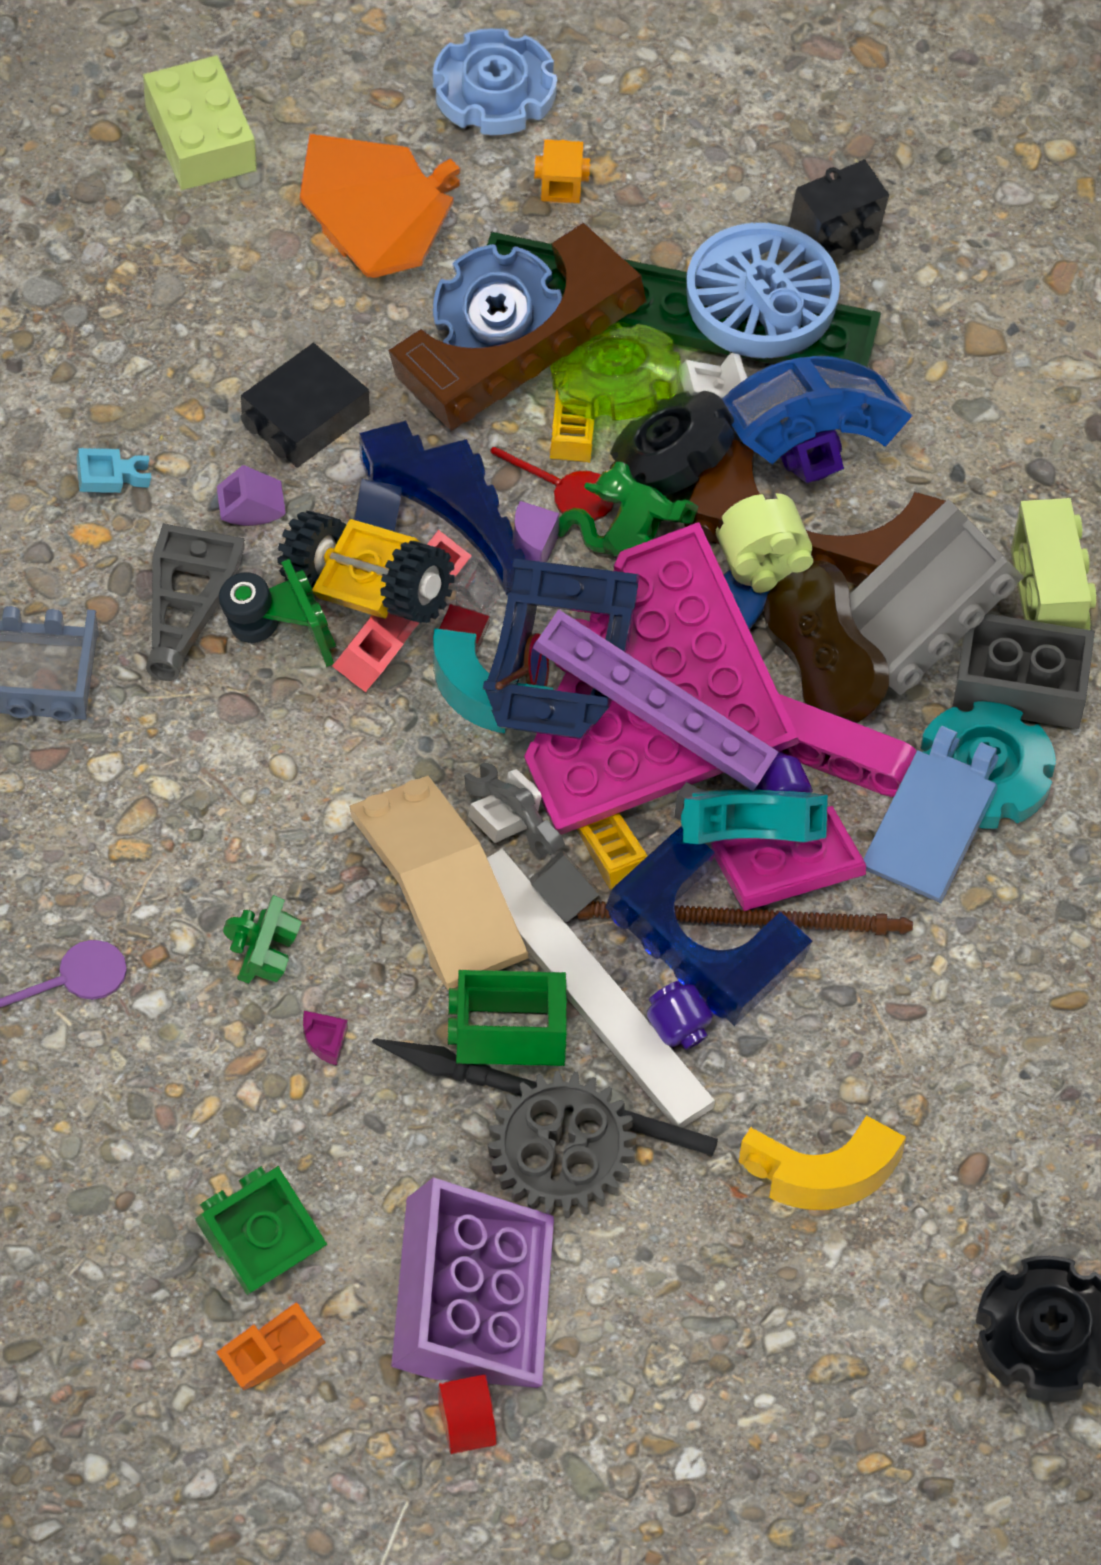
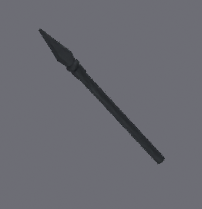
(442, 1062)

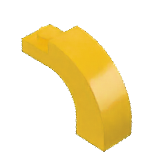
(828, 1178)

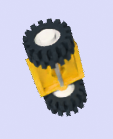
(368, 567)

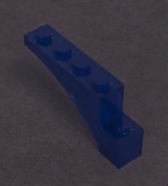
(447, 483)

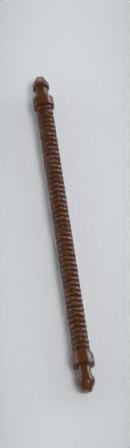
(876, 923)

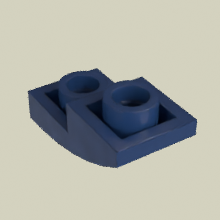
(378, 504)

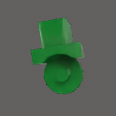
(270, 925)

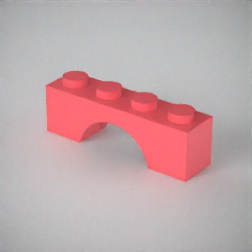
(383, 638)

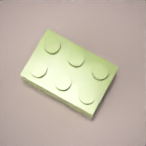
(199, 122)
(1052, 564)

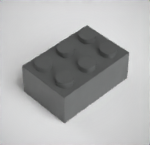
(1027, 667)

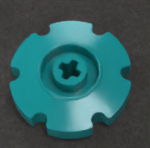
(1023, 752)

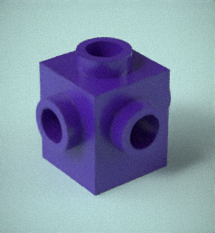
(815, 457)

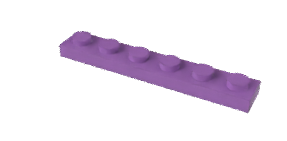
(655, 700)

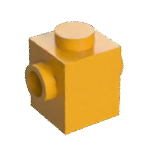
(562, 170)

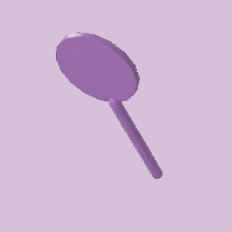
(87, 970)

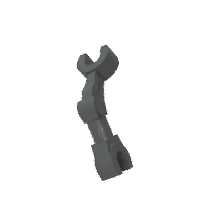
(541, 834)

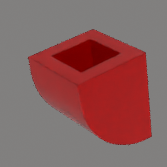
(467, 1414)

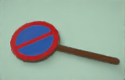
(535, 667)

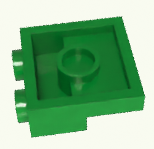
(260, 1228)

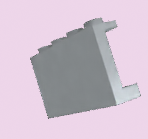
(931, 594)

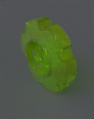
(618, 373)

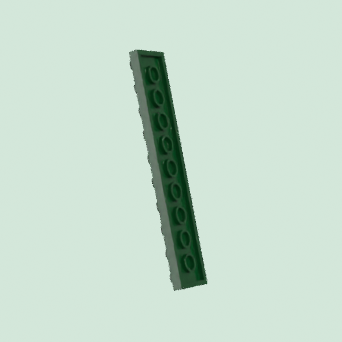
(666, 309)

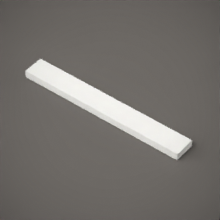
(601, 1000)

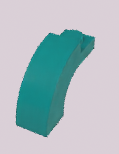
(462, 677)

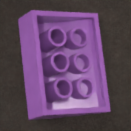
(472, 1287)

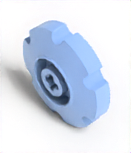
(494, 81)

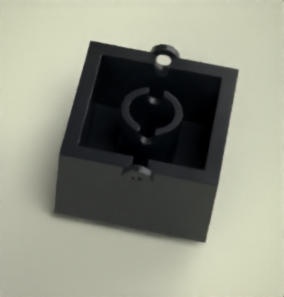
(841, 211)

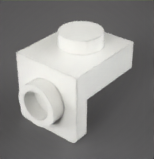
(713, 378)
(496, 817)

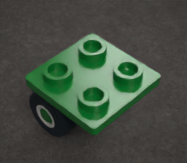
(256, 610)

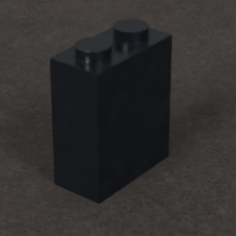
(304, 405)

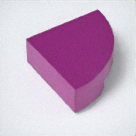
(324, 1035)

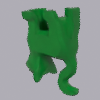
(638, 515)

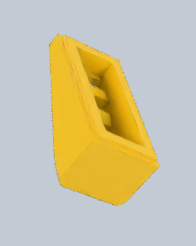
(566, 446)
(616, 869)

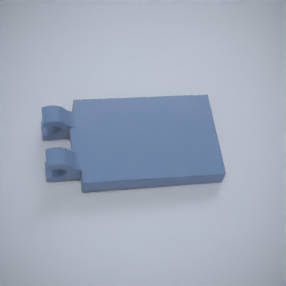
(933, 817)

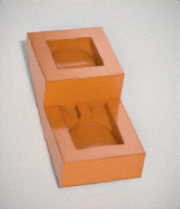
(271, 1349)

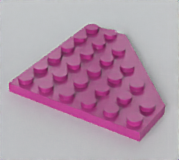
(696, 639)

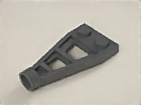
(194, 553)

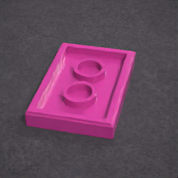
(776, 869)

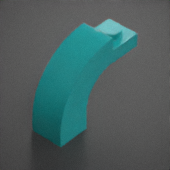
(754, 814)

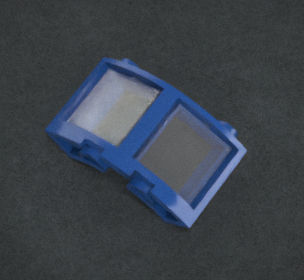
(811, 396)

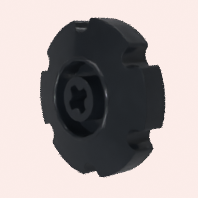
(676, 441)
(1018, 1332)

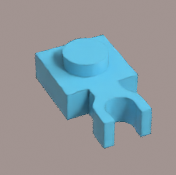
(106, 472)

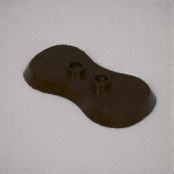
(814, 625)

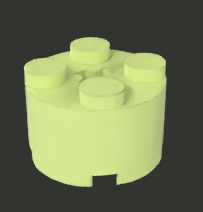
(764, 541)

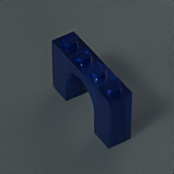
(727, 979)

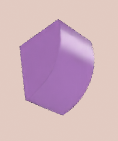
(250, 498)
(535, 531)

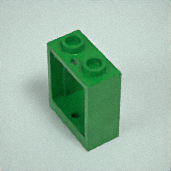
(509, 993)

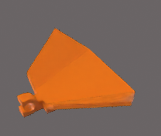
(376, 201)

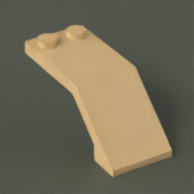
(442, 879)

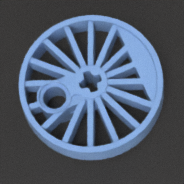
(764, 290)

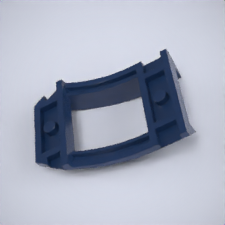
(565, 589)

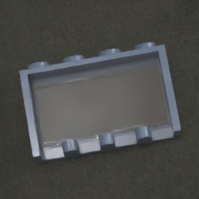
(46, 665)

